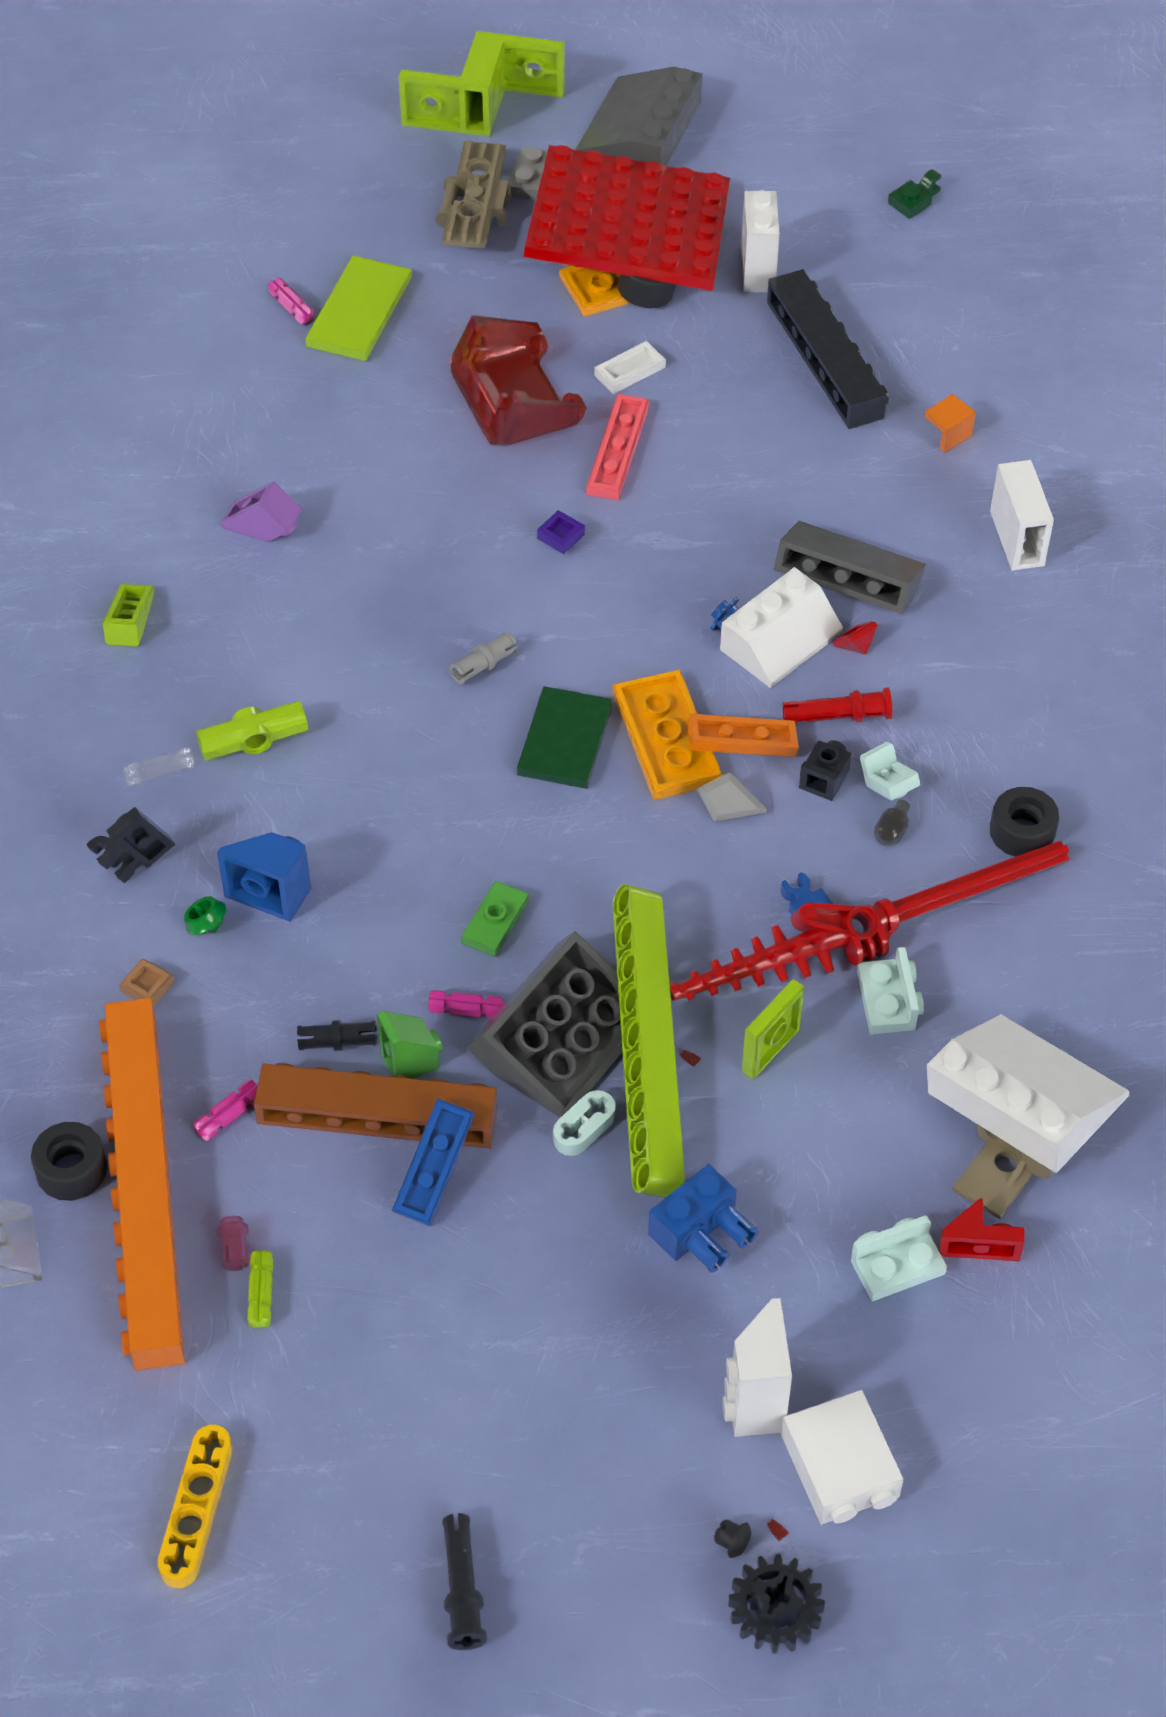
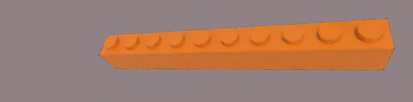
(143, 1186)

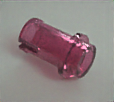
(233, 1239)

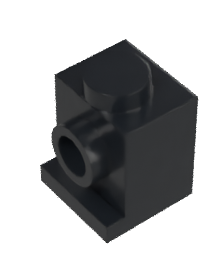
(828, 762)

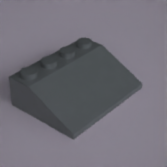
(645, 115)
(556, 1028)

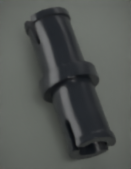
(337, 1035)

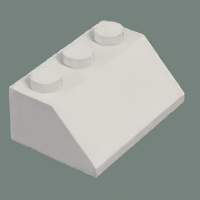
(780, 628)
(759, 1375)

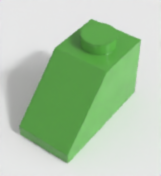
(408, 1044)

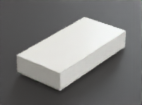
(629, 367)

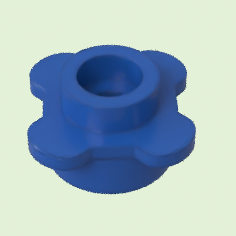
(724, 611)

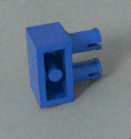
(693, 1212)

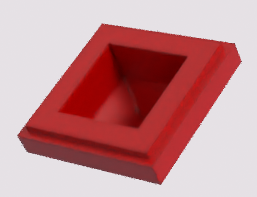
(857, 638)

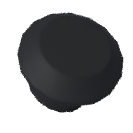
(733, 1537)

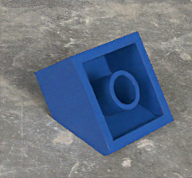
(266, 874)

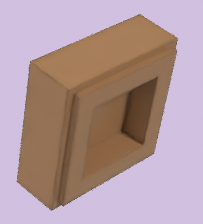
(146, 982)

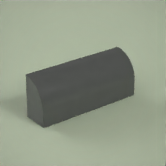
(850, 566)

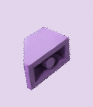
(263, 514)

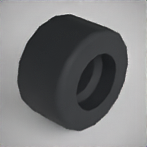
(645, 291)
(1023, 804)
(61, 1141)

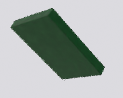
(564, 737)

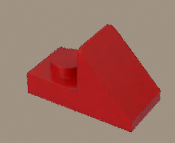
(971, 1239)

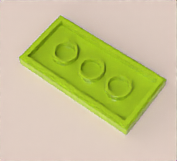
(358, 308)

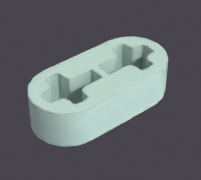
(580, 1119)

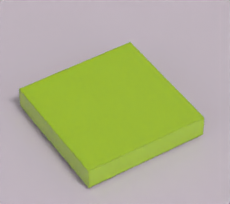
(772, 1029)

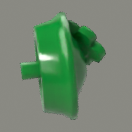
(204, 916)

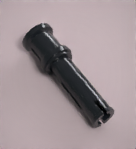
(463, 1601)

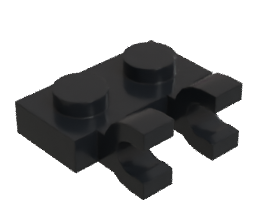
(132, 841)

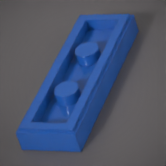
(433, 1162)

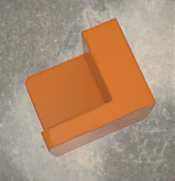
(953, 419)

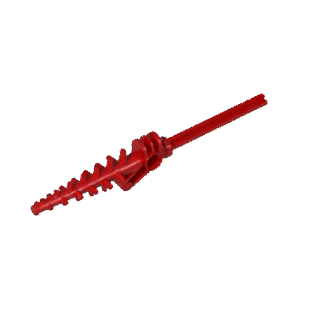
(830, 926)

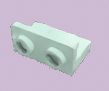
(890, 994)
(897, 1258)

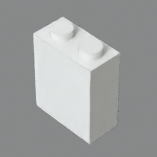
(759, 240)
(1021, 515)
(842, 1458)

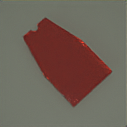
(690, 1057)
(777, 1529)

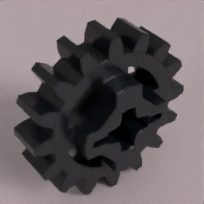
(789, 1612)

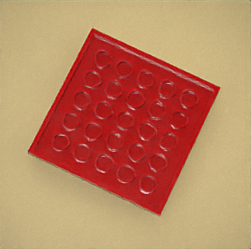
(628, 217)

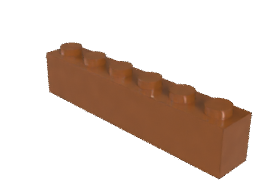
(367, 1103)

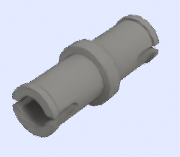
(483, 658)

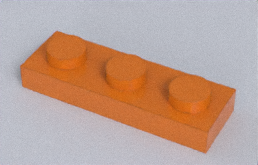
(742, 735)

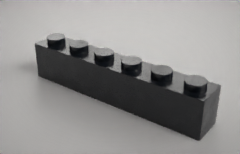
(827, 349)

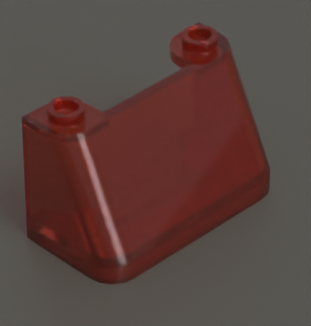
(506, 385)

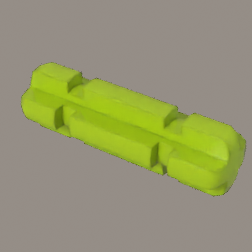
(260, 1289)

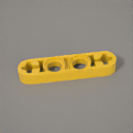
(195, 1505)

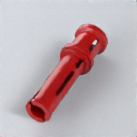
(854, 706)

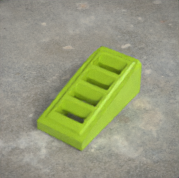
(127, 618)

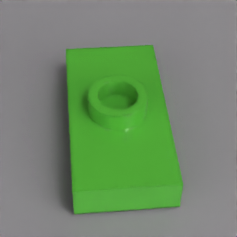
(495, 918)

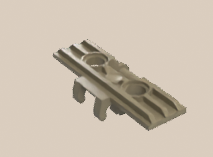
(484, 195)
(995, 1186)

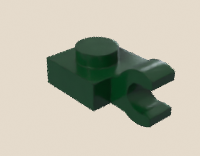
(914, 197)

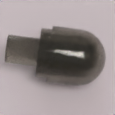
(892, 824)

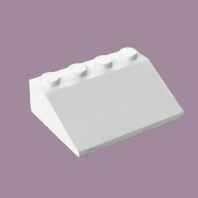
(1023, 1090)

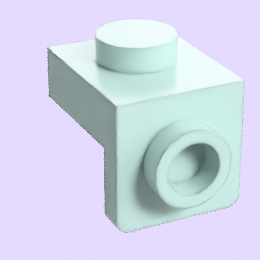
(886, 774)

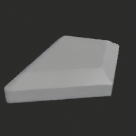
(729, 799)

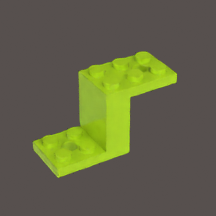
(473, 100)

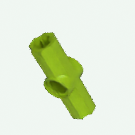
(252, 730)

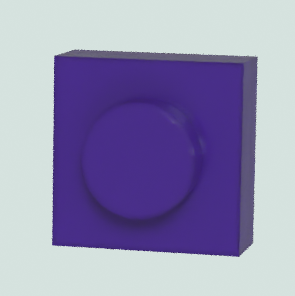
(560, 532)

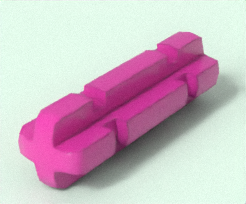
(291, 301)
(464, 1003)
(226, 1111)

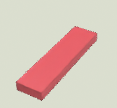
(617, 447)

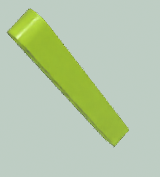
(647, 1042)

